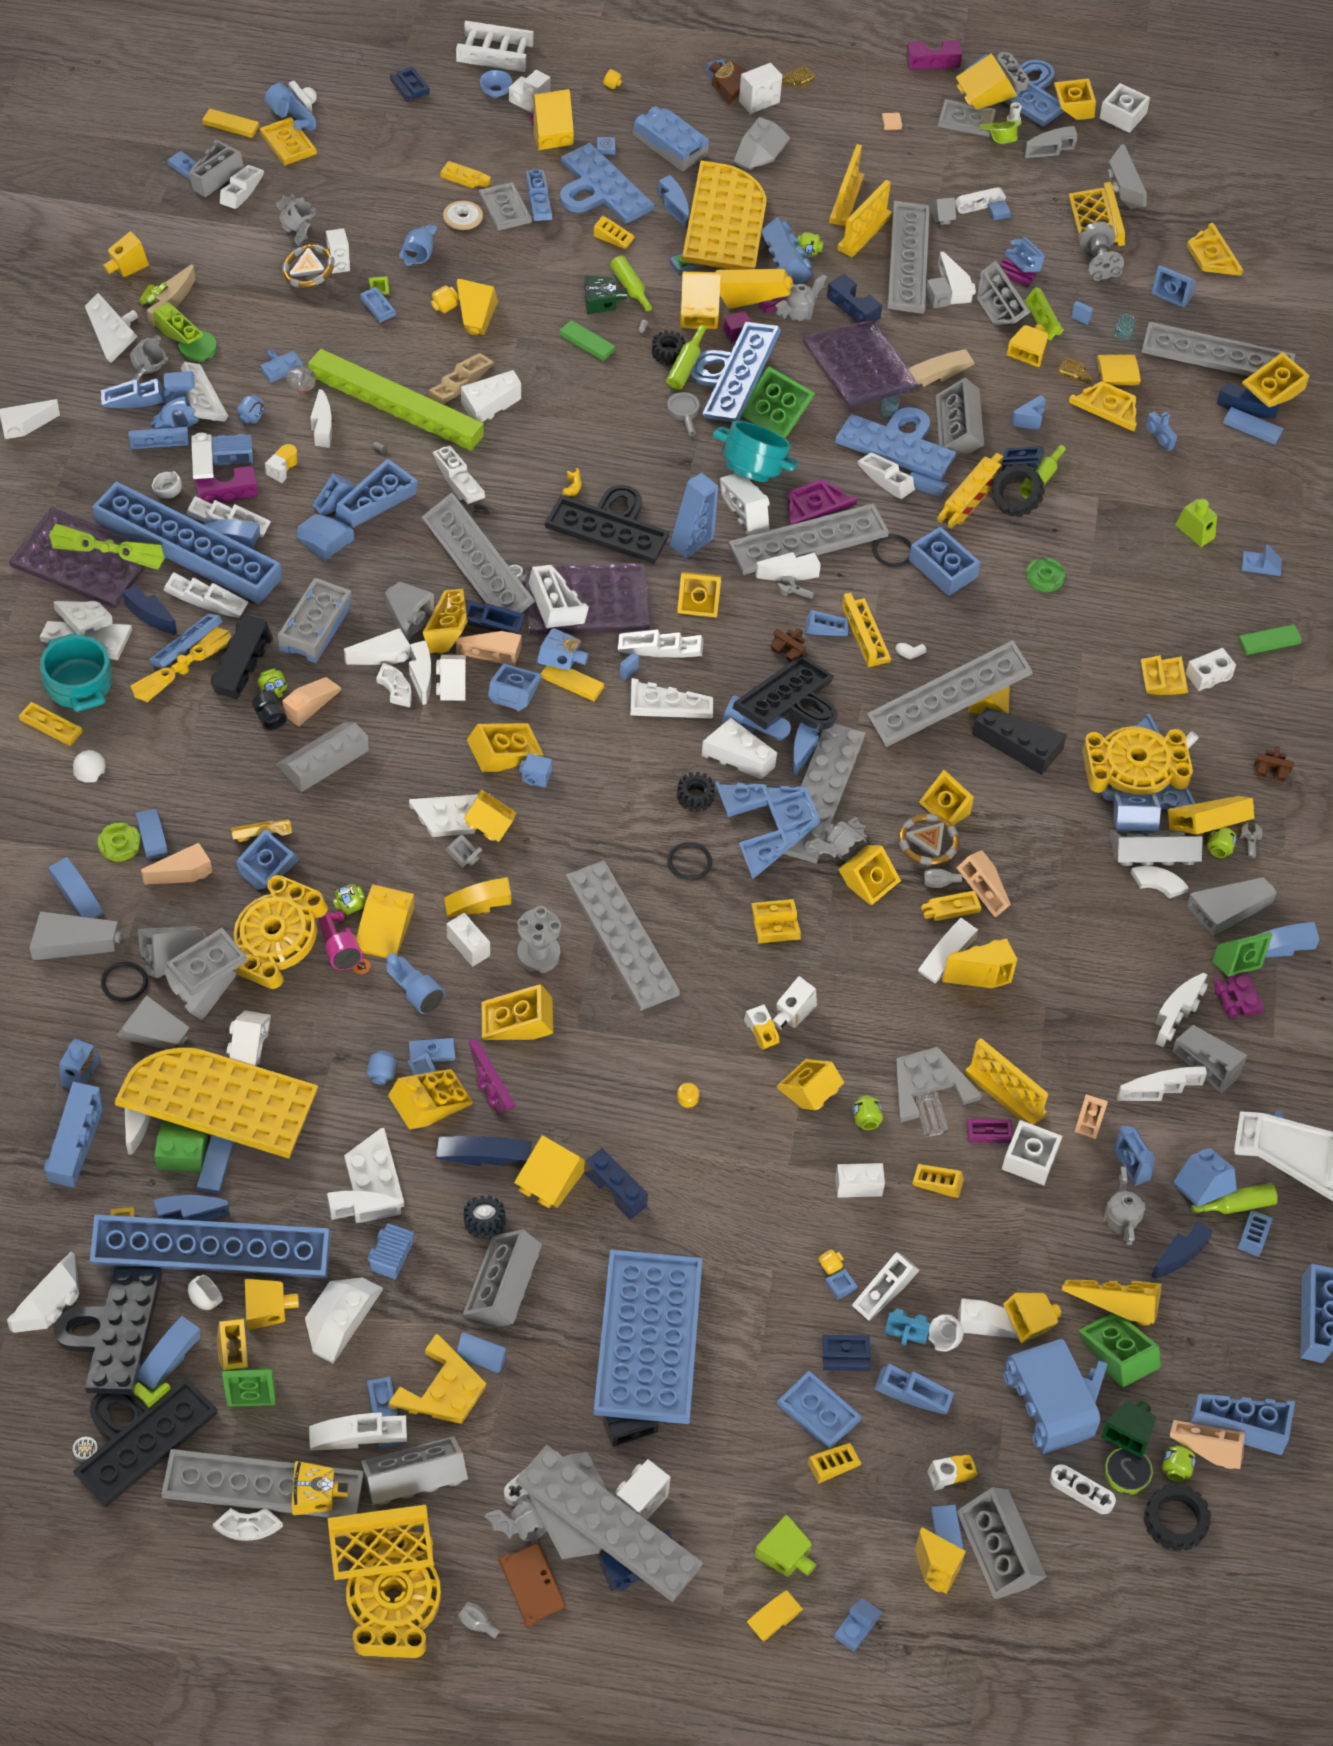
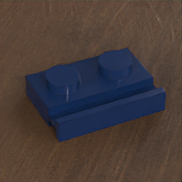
(410, 83)
(1027, 455)
(846, 1352)

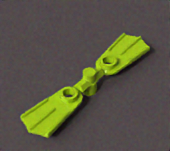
(140, 553)

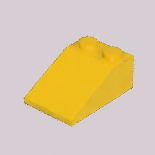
(553, 120)
(1277, 381)
(502, 745)
(384, 921)
(518, 1015)

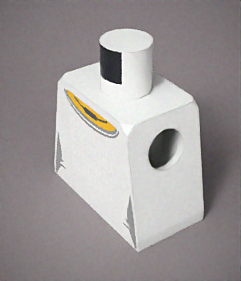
(795, 1004)

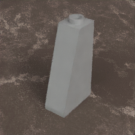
(1230, 904)
(72, 936)

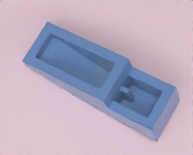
(674, 200)
(133, 394)
(238, 530)
(804, 746)
(151, 834)
(75, 889)
(1291, 939)
(191, 1208)
(168, 1353)
(913, 1389)

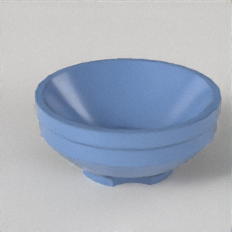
(495, 79)

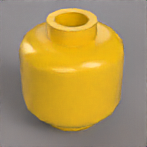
(444, 299)

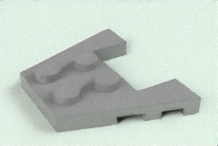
(927, 1073)

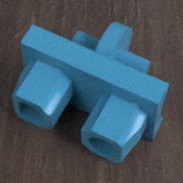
(907, 1327)

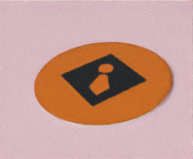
(363, 967)

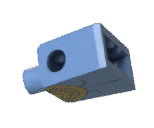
(561, 650)
(80, 1061)

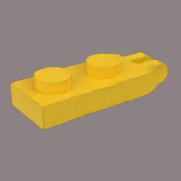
(951, 906)

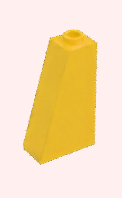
(753, 286)
(1210, 815)

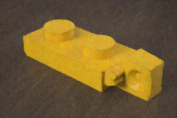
(465, 175)
(244, 832)

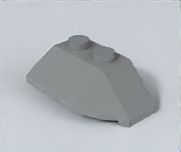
(761, 144)
(1126, 179)
(1000, 296)

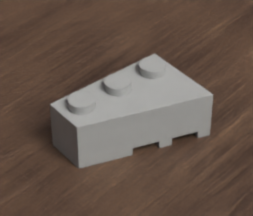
(215, 168)
(1202, 1049)

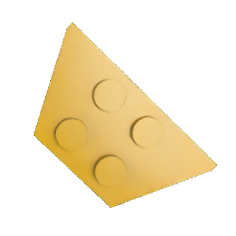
(1213, 253)
(1108, 403)

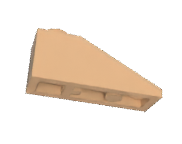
(494, 647)
(309, 699)
(180, 867)
(985, 881)
(1091, 1116)
(1215, 1444)

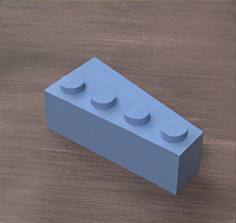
(786, 251)
(74, 1134)
(1264, 1423)

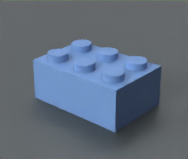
(944, 561)

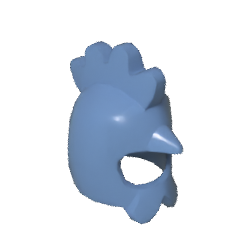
(419, 241)
(175, 414)

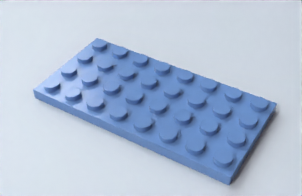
(648, 1337)

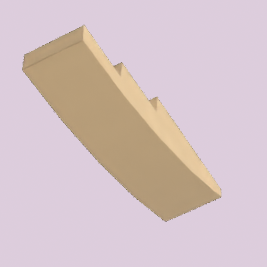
(174, 292)
(941, 367)
(464, 374)

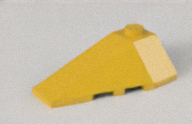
(446, 621)
(1133, 1302)

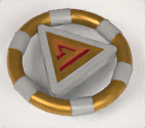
(307, 266)
(928, 839)

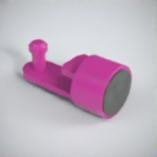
(341, 947)

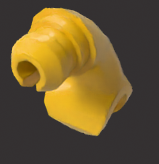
(575, 479)

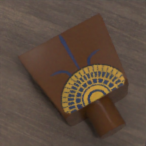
(727, 79)

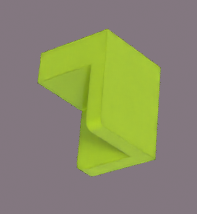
(149, 1397)

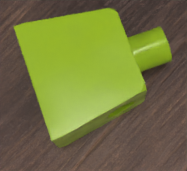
(1198, 522)
(786, 1549)

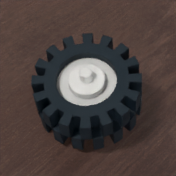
(484, 1216)

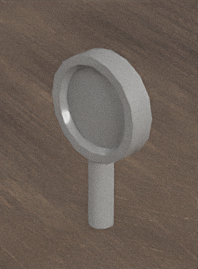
(684, 408)

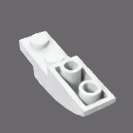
(457, 476)
(1179, 1006)
(357, 1429)

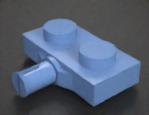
(279, 365)
(1161, 430)

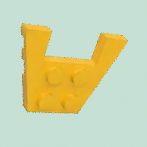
(451, 1392)

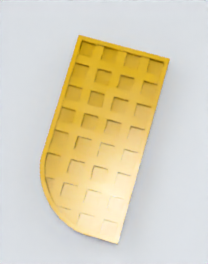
(725, 218)
(220, 1098)

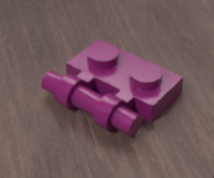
(1244, 994)

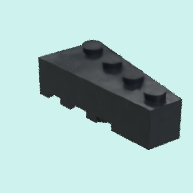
(241, 656)
(1020, 739)

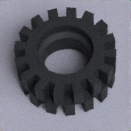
(667, 339)
(696, 801)

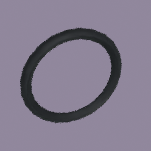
(889, 563)
(674, 871)
(137, 994)

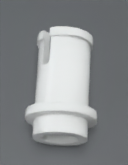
(1015, 109)

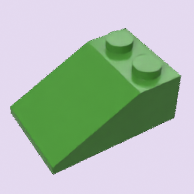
(180, 1148)
(1123, 1347)
(250, 1387)

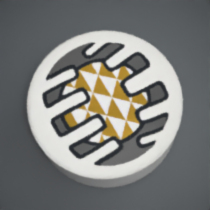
(84, 1448)

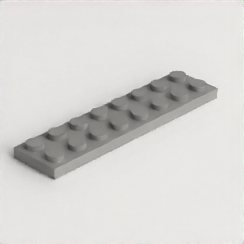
(908, 257)
(1207, 350)
(811, 536)
(476, 556)
(949, 693)
(827, 781)
(622, 935)
(247, 1483)
(609, 1523)

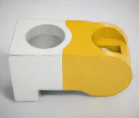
(281, 462)
(762, 1027)
(951, 1471)

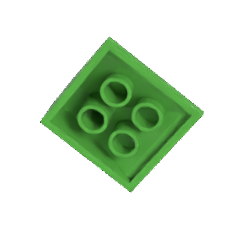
(777, 402)

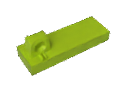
(1043, 313)

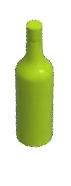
(630, 280)
(685, 361)
(1046, 470)
(1241, 1200)

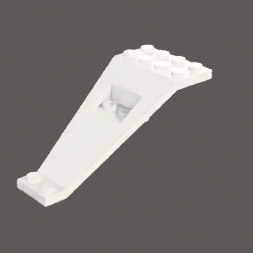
(1290, 1146)

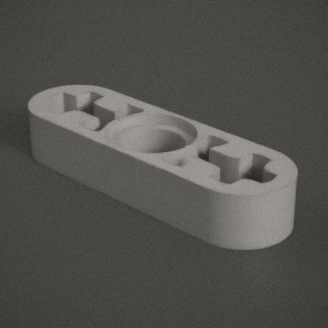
(1018, 84)

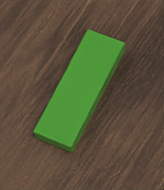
(587, 340)
(1270, 639)

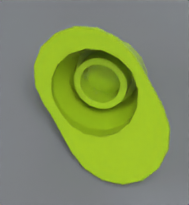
(1002, 132)

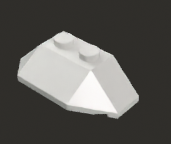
(48, 1299)
(339, 1314)

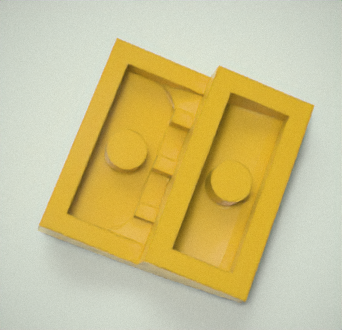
(1119, 369)
(1164, 676)
(775, 921)

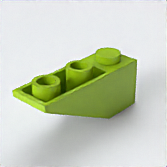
(174, 324)

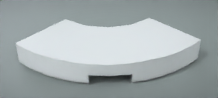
(396, 684)
(1159, 879)
(247, 1526)

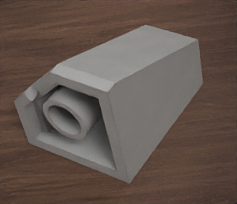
(409, 608)
(164, 944)
(203, 1001)
(153, 1026)

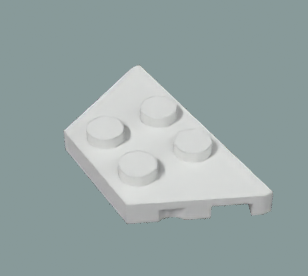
(83, 615)
(444, 814)
(372, 1167)

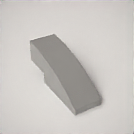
(1051, 142)

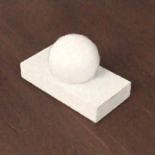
(306, 96)

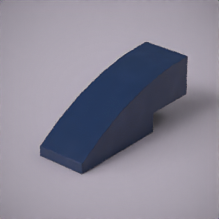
(1245, 401)
(149, 610)
(493, 617)
(1182, 1250)

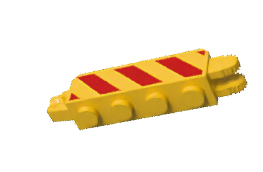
(971, 491)

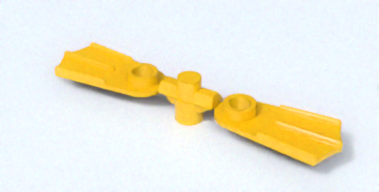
(153, 684)

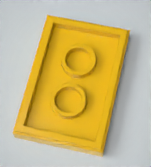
(287, 142)

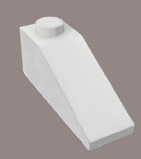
(958, 280)
(23, 419)
(202, 456)
(386, 649)
(885, 1286)
(985, 1319)

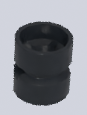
(269, 710)

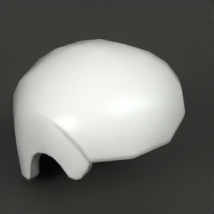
(167, 485)
(88, 766)
(204, 1293)
(945, 1333)

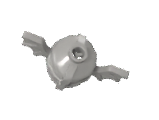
(296, 216)
(801, 301)
(147, 357)
(841, 839)
(1124, 1210)
(523, 1521)

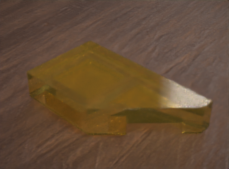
(798, 76)
(1075, 370)

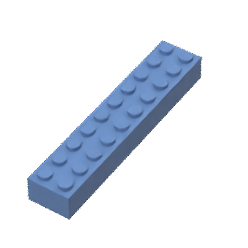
(188, 542)
(210, 1246)

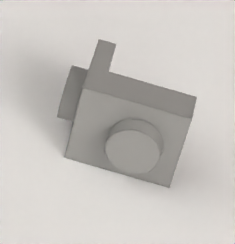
(463, 851)

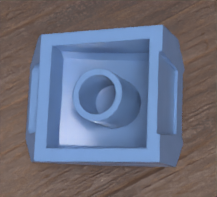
(324, 535)
(513, 687)
(265, 859)
(1134, 1155)

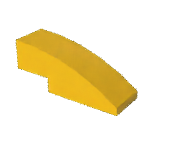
(478, 898)

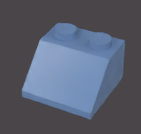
(1173, 286)
(1136, 812)
(1206, 1177)

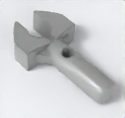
(793, 588)
(1251, 839)

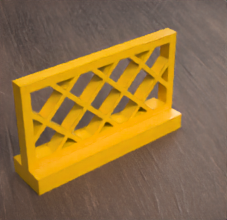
(848, 191)
(1107, 202)
(866, 221)
(1008, 1093)
(373, 1523)

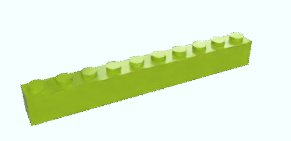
(396, 399)

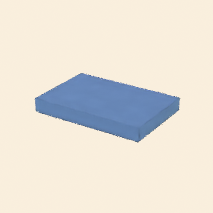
(819, 1410)

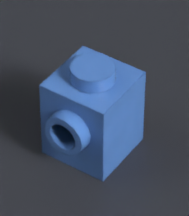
(536, 770)

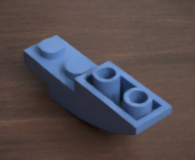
(538, 195)

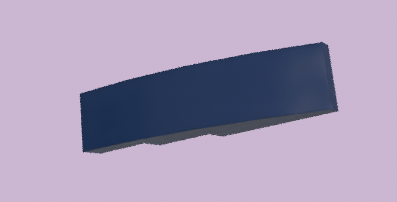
(479, 1149)

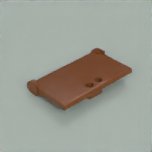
(534, 1593)

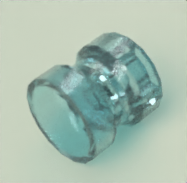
(1125, 327)
(889, 407)

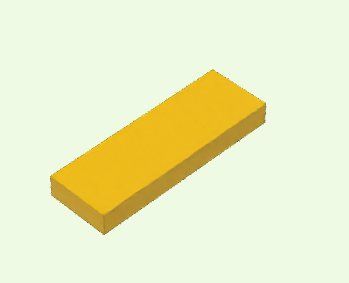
(230, 123)
(573, 681)
(50, 723)

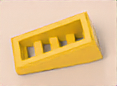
(605, 226)
(945, 1189)
(823, 1475)

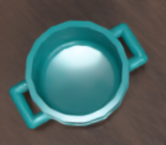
(755, 451)
(76, 671)

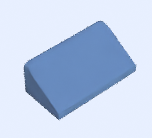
(929, 484)
(481, 1352)

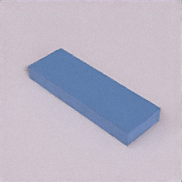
(1253, 425)
(158, 438)
(215, 1165)
(380, 1395)

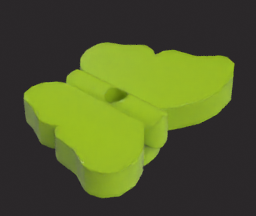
(150, 294)

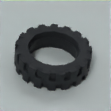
(1005, 477)
(1188, 1497)

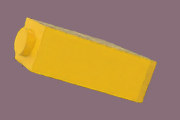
(232, 1344)

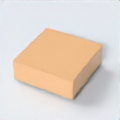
(891, 121)

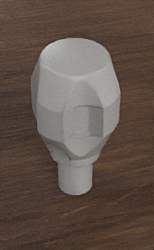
(939, 878)
(477, 1619)

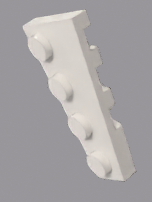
(109, 327)

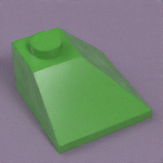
(1242, 954)

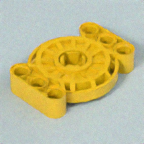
(1157, 761)
(272, 912)
(397, 1620)

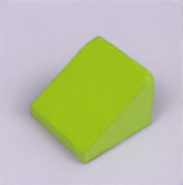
(381, 283)

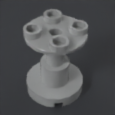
(1097, 241)
(538, 945)

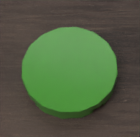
(199, 349)
(1045, 575)

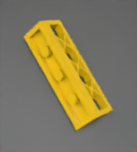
(863, 634)

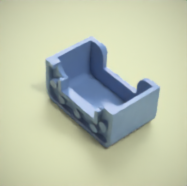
(1053, 1395)

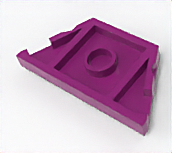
(816, 501)
(489, 1080)

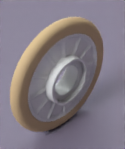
(473, 213)

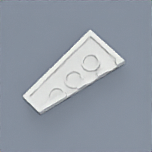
(202, 396)
(111, 637)
(663, 702)

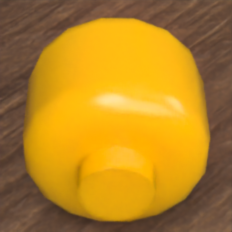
(612, 79)
(688, 1095)
(831, 1262)

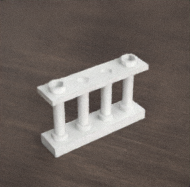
(493, 57)

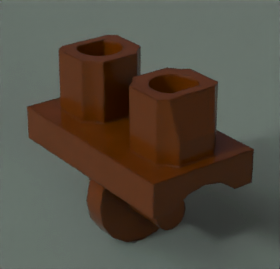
(792, 643)
(1274, 761)

